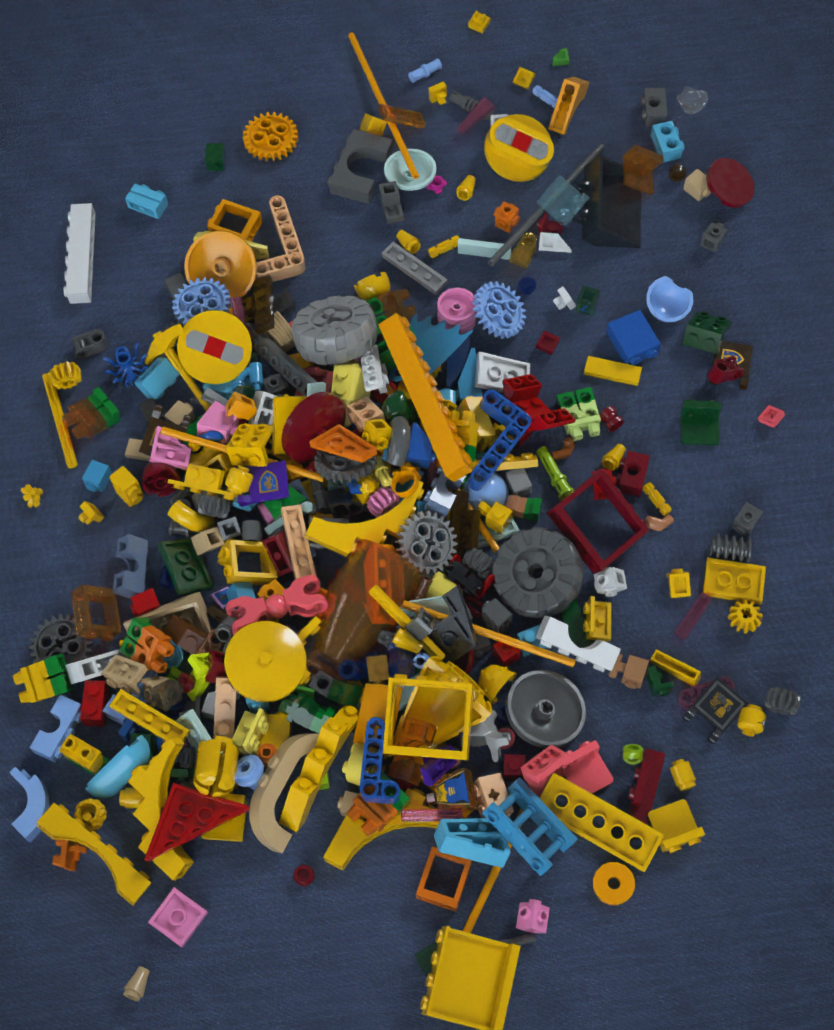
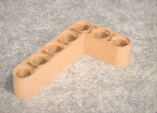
(288, 240)

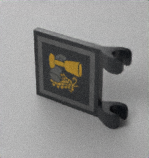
(718, 706)

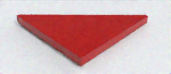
(189, 816)

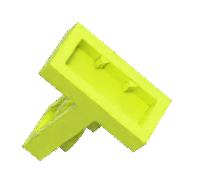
(200, 668)

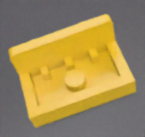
(597, 620)

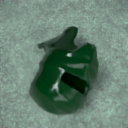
(398, 405)

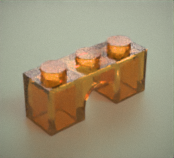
(414, 734)

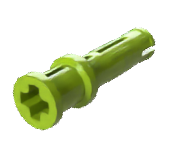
(558, 480)

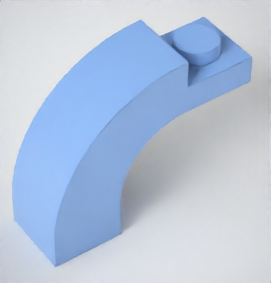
(37, 804)

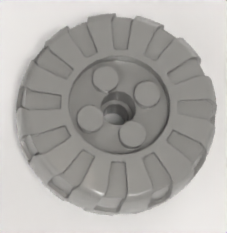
(334, 330)

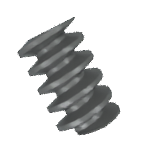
(731, 547)

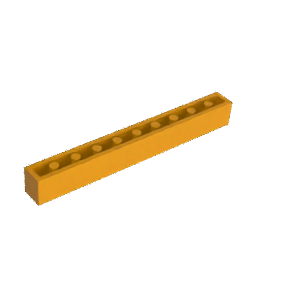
(426, 398)

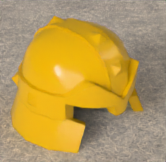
(493, 679)

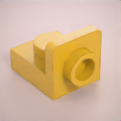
(679, 583)

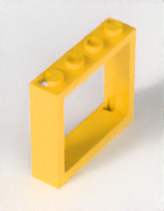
(422, 681)

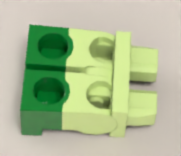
(583, 409)

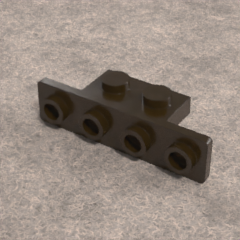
(465, 524)

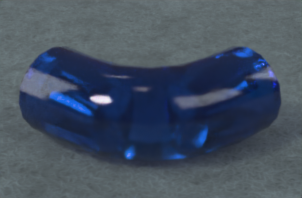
(356, 670)

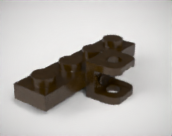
(261, 306)

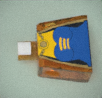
(454, 791)

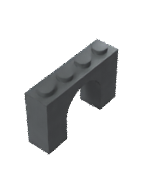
(358, 146)

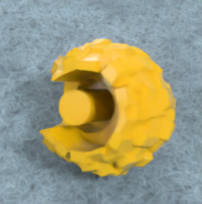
(92, 813)

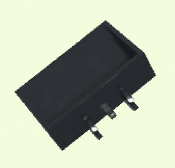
(613, 210)

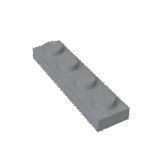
(414, 268)

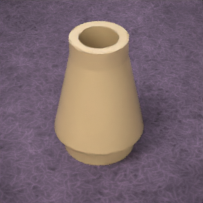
(136, 985)

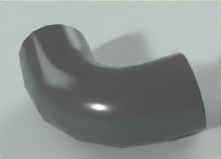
(399, 441)

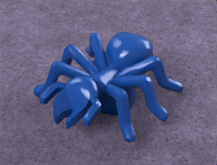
(126, 363)

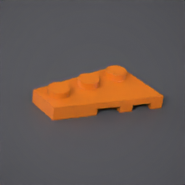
(344, 443)

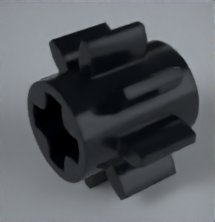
(187, 757)

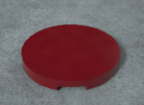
(730, 182)

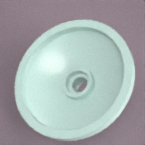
(397, 170)

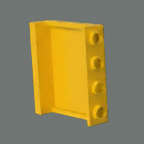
(470, 980)

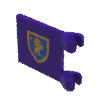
(267, 484)

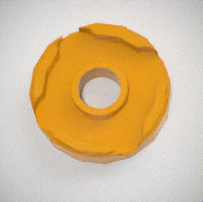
(619, 872)

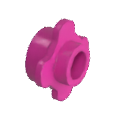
(437, 181)

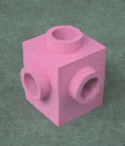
(532, 916)

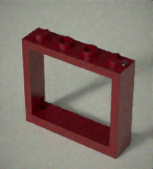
(573, 533)

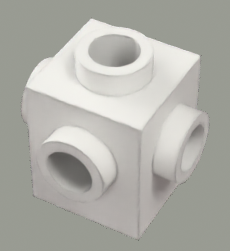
(610, 581)

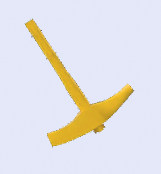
(164, 343)

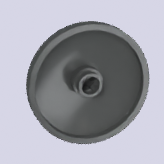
(545, 709)

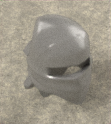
(487, 734)

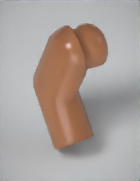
(658, 524)

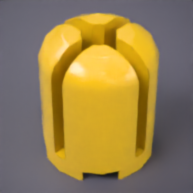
(216, 767)

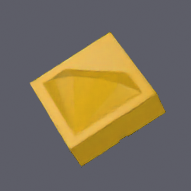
(523, 78)

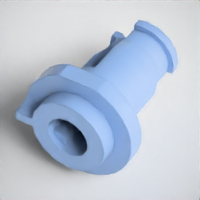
(249, 771)

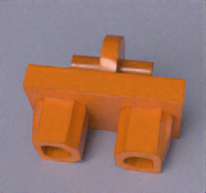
(69, 854)

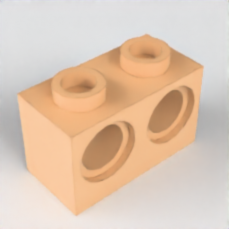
(363, 411)

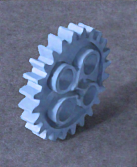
(217, 297)
(499, 309)

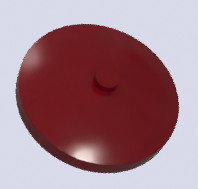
(307, 421)

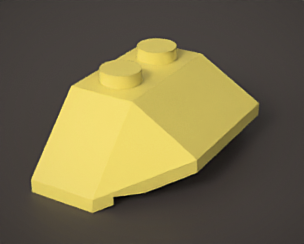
(348, 384)

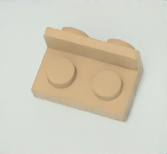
(124, 674)

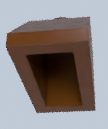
(184, 634)

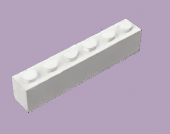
(80, 253)

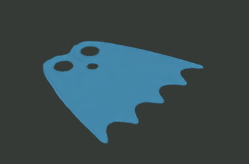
(434, 342)

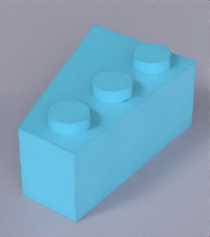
(472, 840)

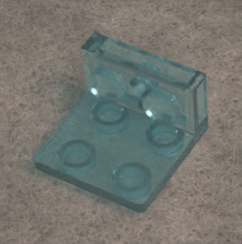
(562, 200)

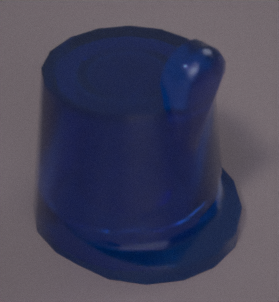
(400, 661)

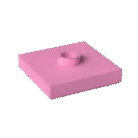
(178, 917)

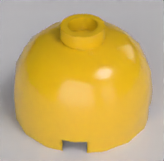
(372, 286)

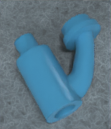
(256, 376)

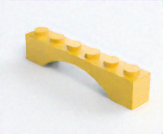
(61, 826)

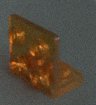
(639, 167)

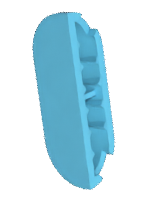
(119, 769)

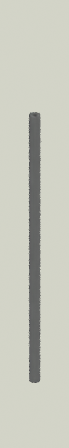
(513, 239)

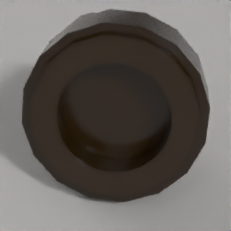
(677, 172)

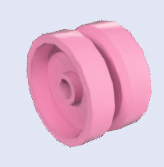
(456, 308)

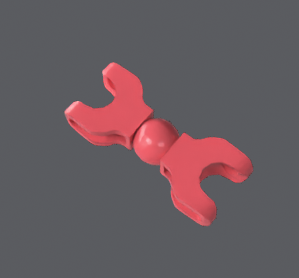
(296, 600)

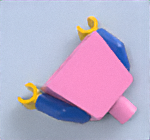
(215, 426)

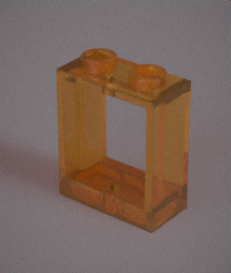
(84, 628)

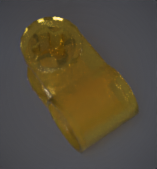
(524, 251)

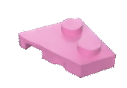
(169, 451)

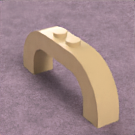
(270, 787)

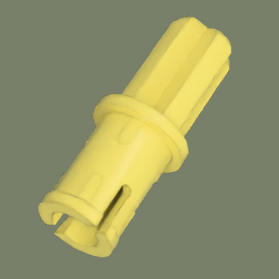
(382, 472)

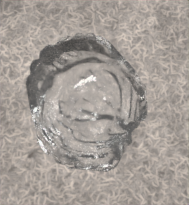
(692, 100)

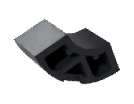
(347, 506)

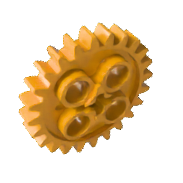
(270, 136)

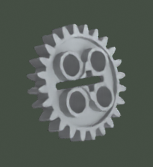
(441, 548)

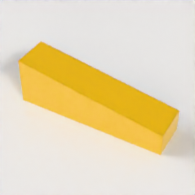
(676, 668)

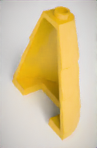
(443, 706)

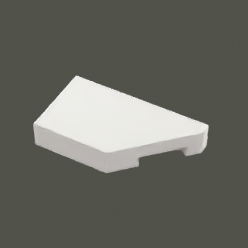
(553, 243)

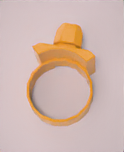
(406, 474)

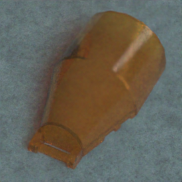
(352, 614)

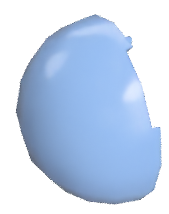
(668, 301)
(494, 491)

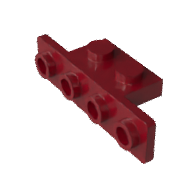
(646, 786)

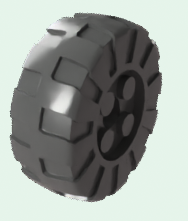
(525, 556)

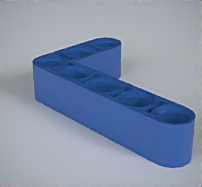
(502, 443)

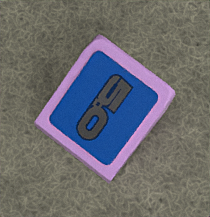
(221, 598)

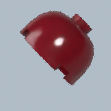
(156, 477)

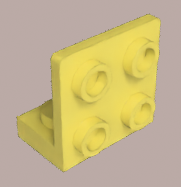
(249, 732)

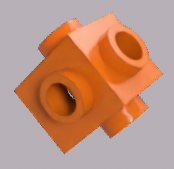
(506, 216)

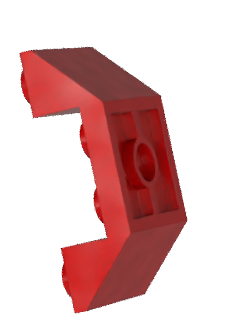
(524, 393)

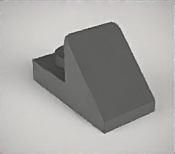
(421, 624)

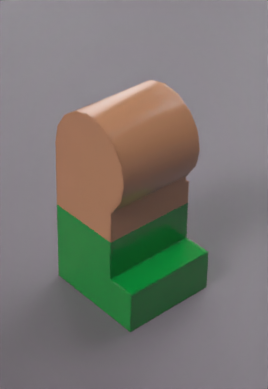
(524, 507)

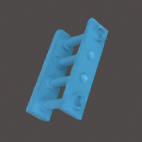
(541, 815)

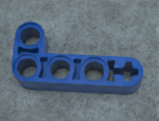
(376, 759)

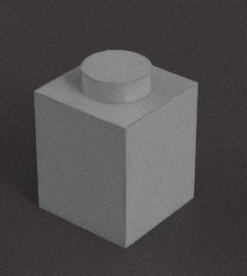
(518, 482)

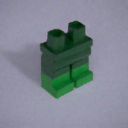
(306, 711)

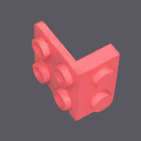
(587, 768)

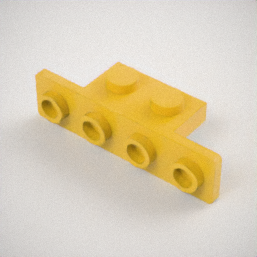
(205, 479)

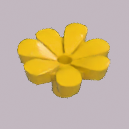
(32, 495)

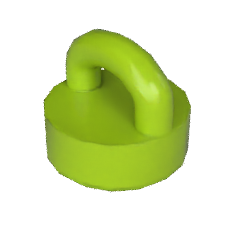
(632, 751)

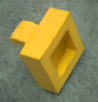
(479, 22)
(438, 93)
(90, 513)

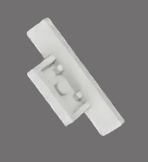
(374, 371)

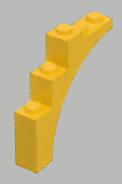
(342, 537)
(316, 766)
(152, 784)
(351, 838)

